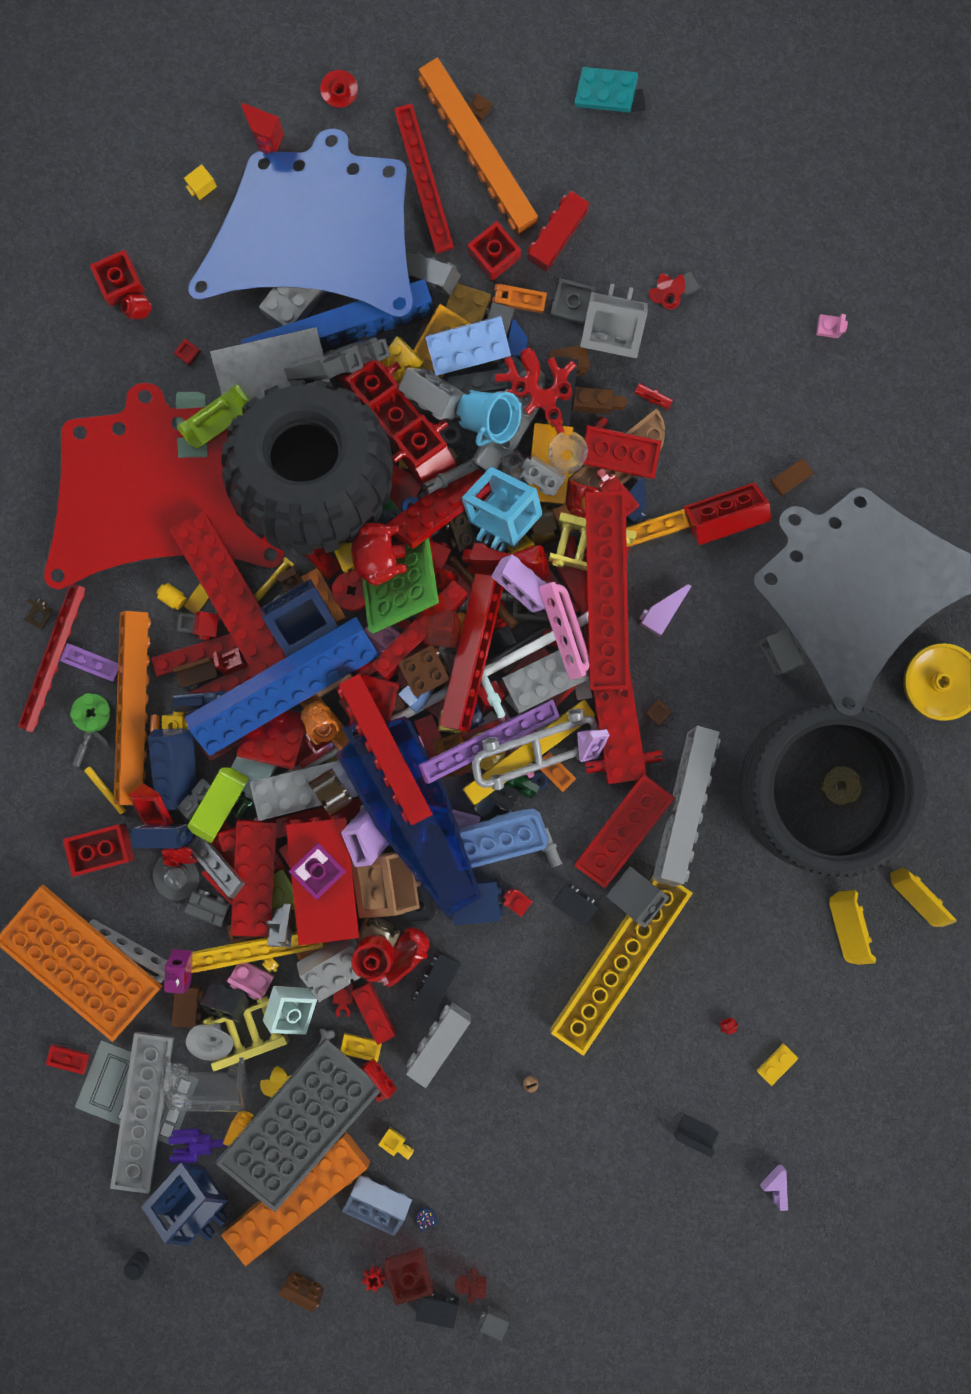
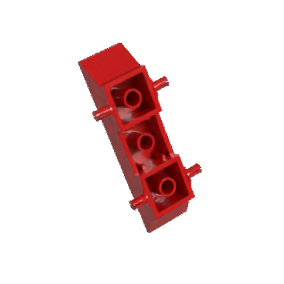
(408, 432)

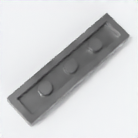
(216, 866)

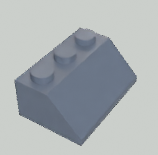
(377, 1205)

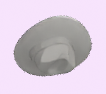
(209, 1042)

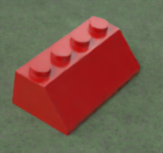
(727, 513)

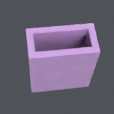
(363, 840)

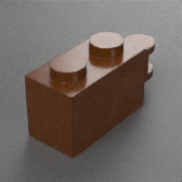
(597, 401)

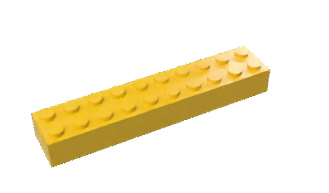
(615, 972)

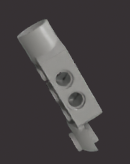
(491, 454)

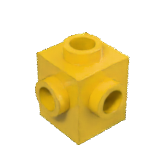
(174, 721)

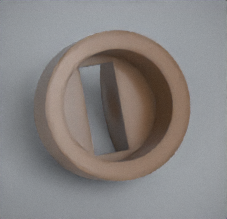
(528, 1081)

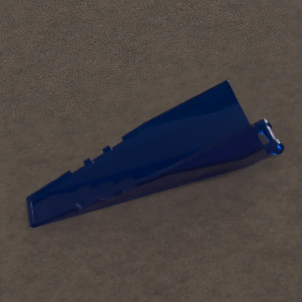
(431, 846)

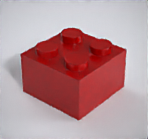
(494, 251)
(117, 277)

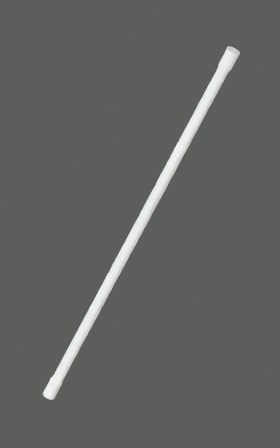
(440, 695)

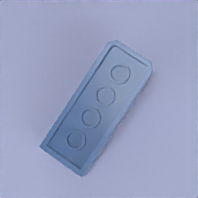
(504, 837)

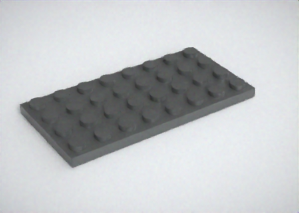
(298, 1125)

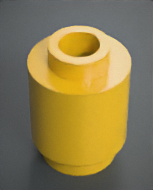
(171, 596)

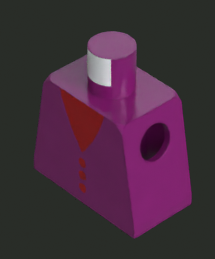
(178, 977)

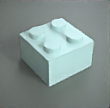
(289, 1010)

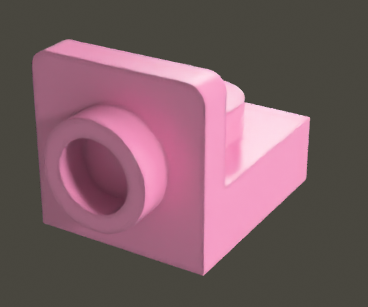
(831, 326)

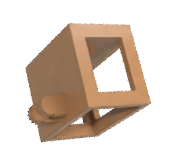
(385, 887)

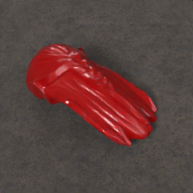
(408, 952)

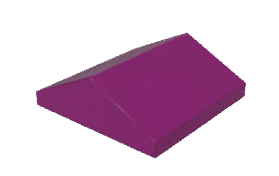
(317, 871)

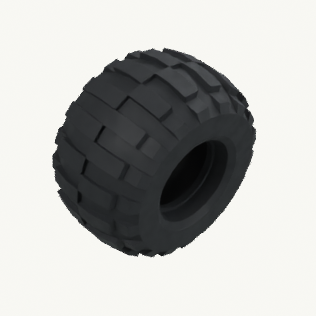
(318, 510)

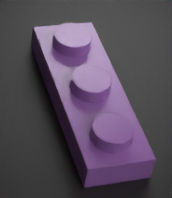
(90, 662)

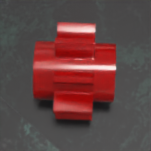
(373, 1284)

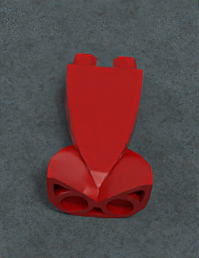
(485, 560)

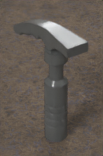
(83, 747)

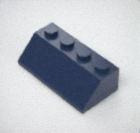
(173, 765)

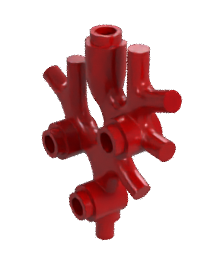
(539, 397)

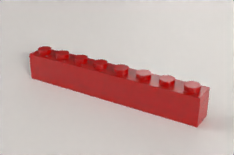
(471, 653)
(385, 749)

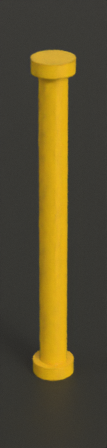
(273, 579)

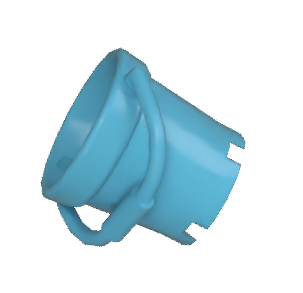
(490, 415)

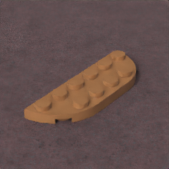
(650, 427)

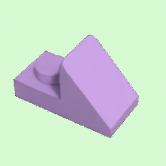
(591, 743)
(777, 1182)

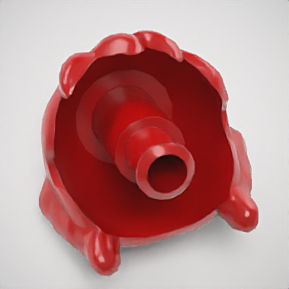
(375, 555)

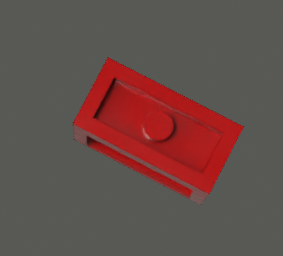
(144, 802)

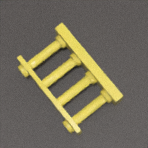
(568, 523)
(258, 1046)

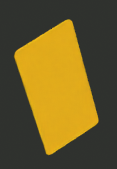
(197, 599)

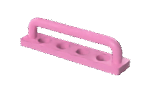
(575, 669)

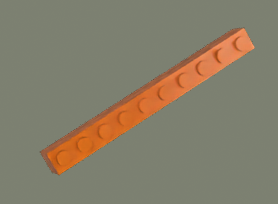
(477, 146)
(131, 704)

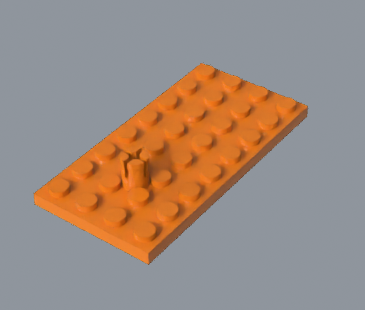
(78, 963)

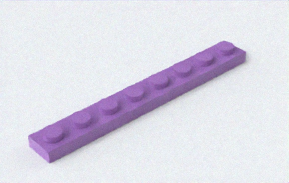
(506, 731)

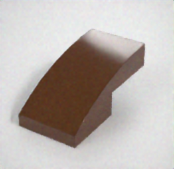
(792, 477)

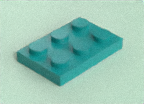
(606, 89)

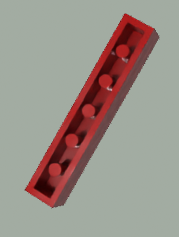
(415, 634)

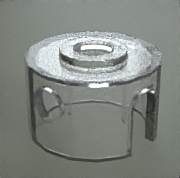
(573, 443)

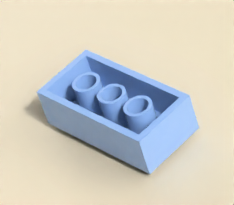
(468, 345)

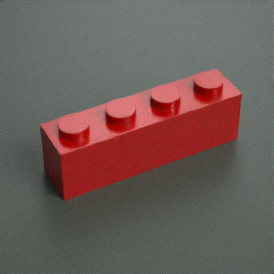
(558, 231)

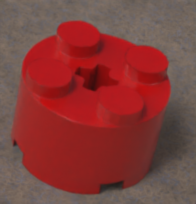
(341, 589)
(373, 958)

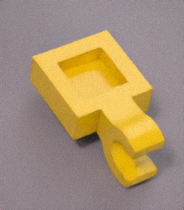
(393, 1143)

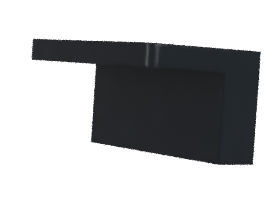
(696, 1135)

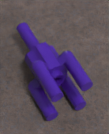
(195, 1145)

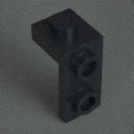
(501, 640)
(488, 808)

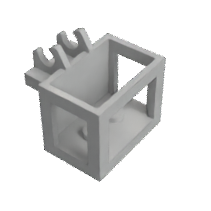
(614, 324)

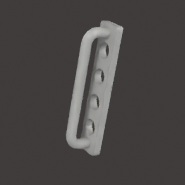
(131, 947)

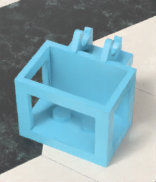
(506, 512)

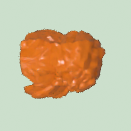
(319, 722)

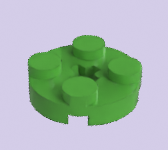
(79, 713)

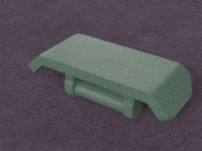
(189, 400)

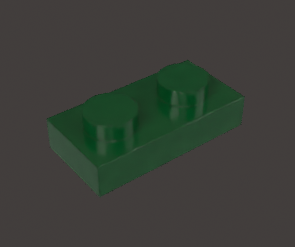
(524, 786)

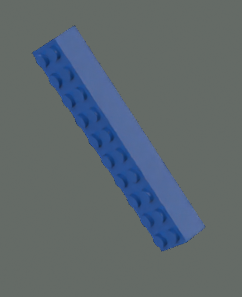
(356, 320)
(281, 686)

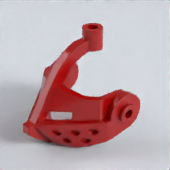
(574, 502)

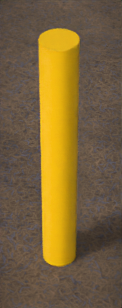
(104, 789)

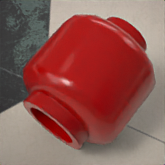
(135, 306)

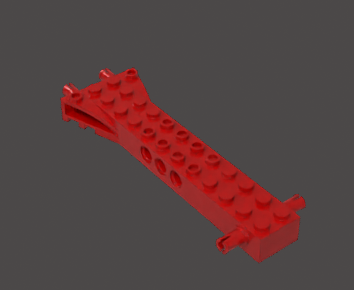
(614, 708)

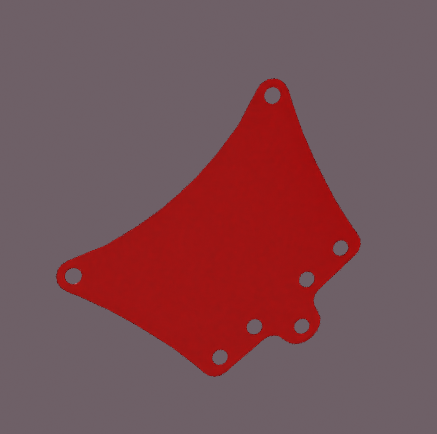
(132, 488)

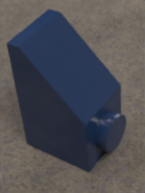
(638, 493)

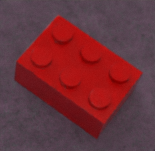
(98, 849)

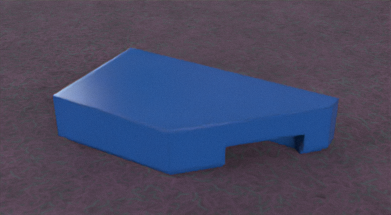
(517, 340)

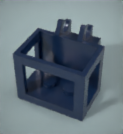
(296, 615)
(189, 1203)

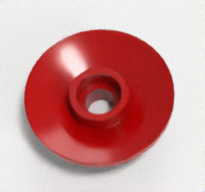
(336, 81)

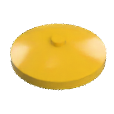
(939, 682)

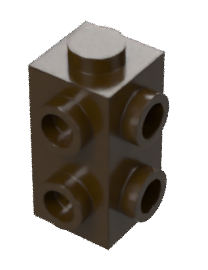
(460, 533)

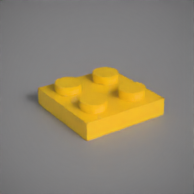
(405, 357)

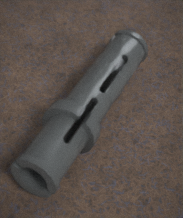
(442, 480)

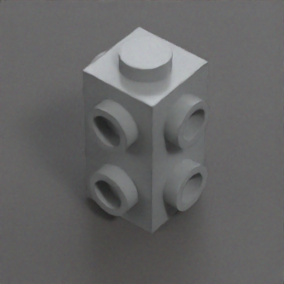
(542, 475)

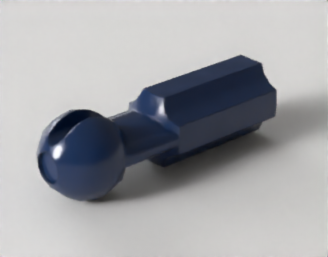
(194, 701)

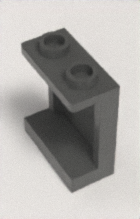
(637, 897)

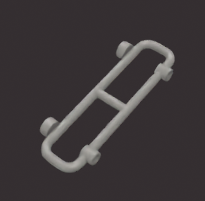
(492, 747)

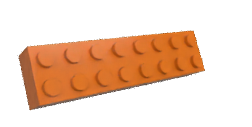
(262, 1227)

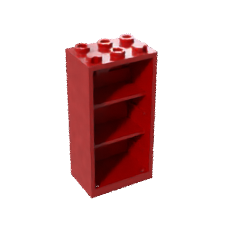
(334, 912)

